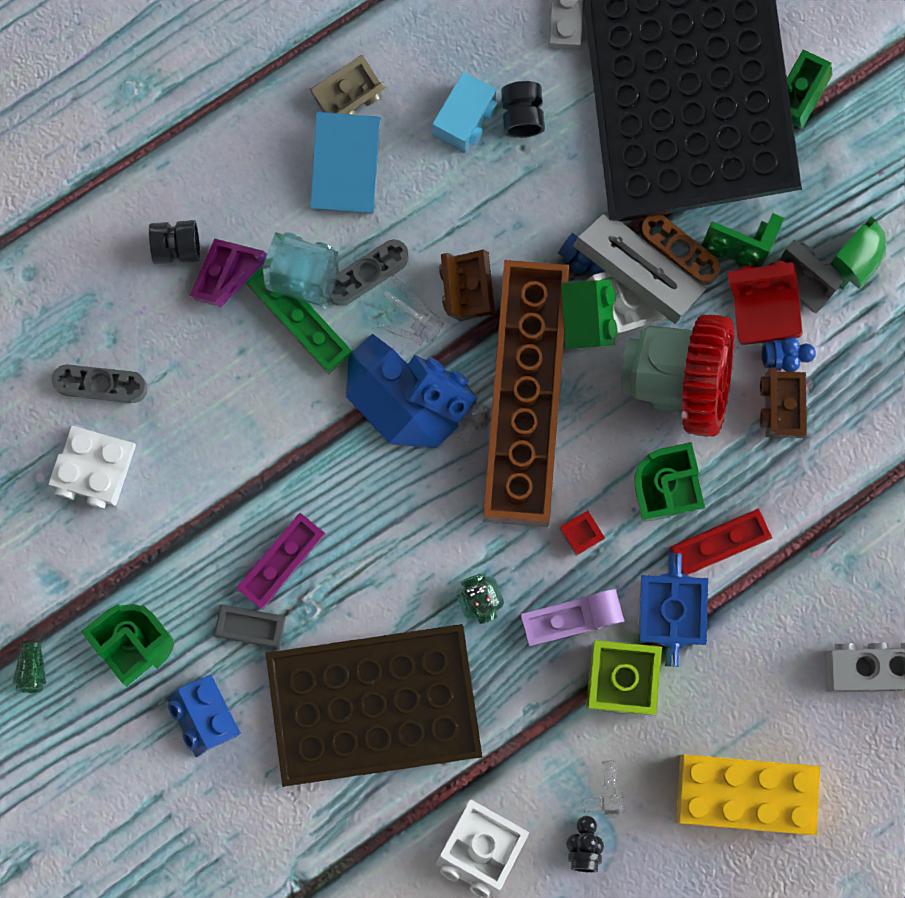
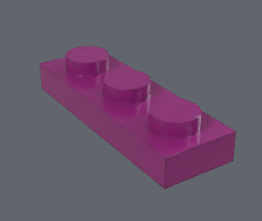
(281, 561)

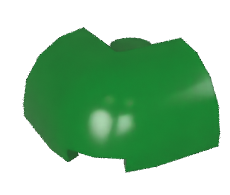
(861, 254)
(668, 483)
(129, 640)

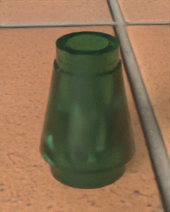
(30, 669)

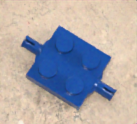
(673, 610)

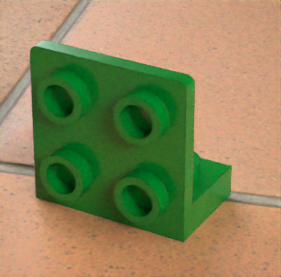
(743, 249)

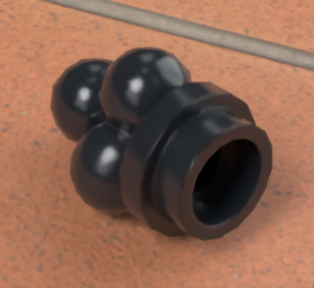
(585, 847)

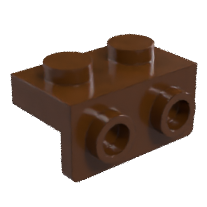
(467, 285)
(784, 404)

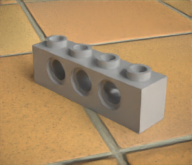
(844, 677)

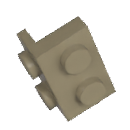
(348, 88)

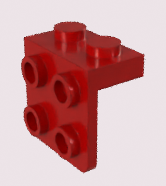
(766, 303)

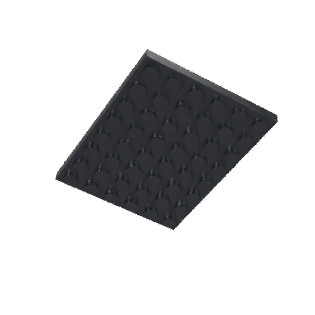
(690, 103)

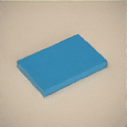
(345, 162)

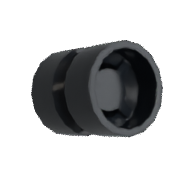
(523, 109)
(185, 240)

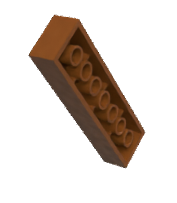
(526, 394)

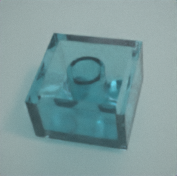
(301, 269)

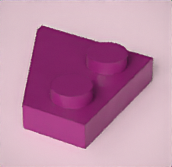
(225, 271)

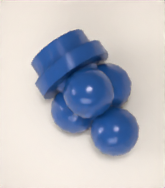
(577, 261)
(786, 354)

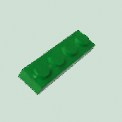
(303, 324)

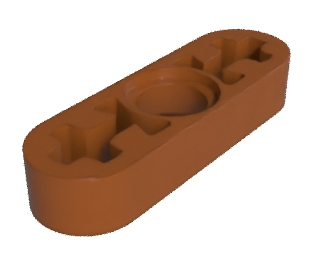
(703, 258)

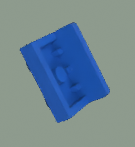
(440, 389)
(202, 715)

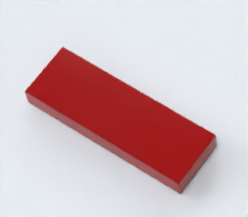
(722, 542)

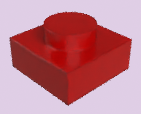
(582, 533)

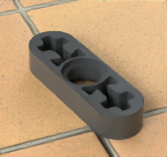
(369, 259)
(77, 372)

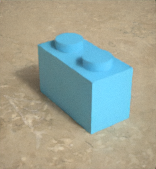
(465, 112)

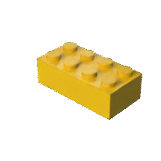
(747, 794)

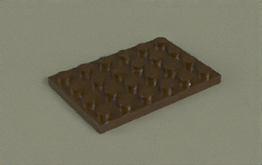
(373, 705)

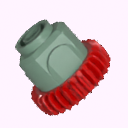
(683, 371)

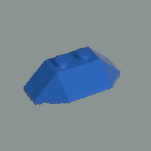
(380, 390)

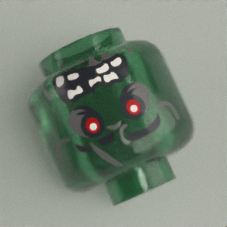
(480, 598)

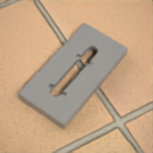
(669, 302)

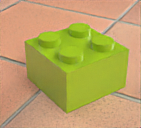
(624, 678)

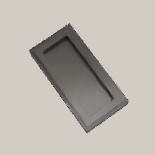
(250, 626)

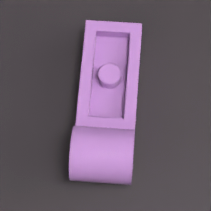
(572, 618)

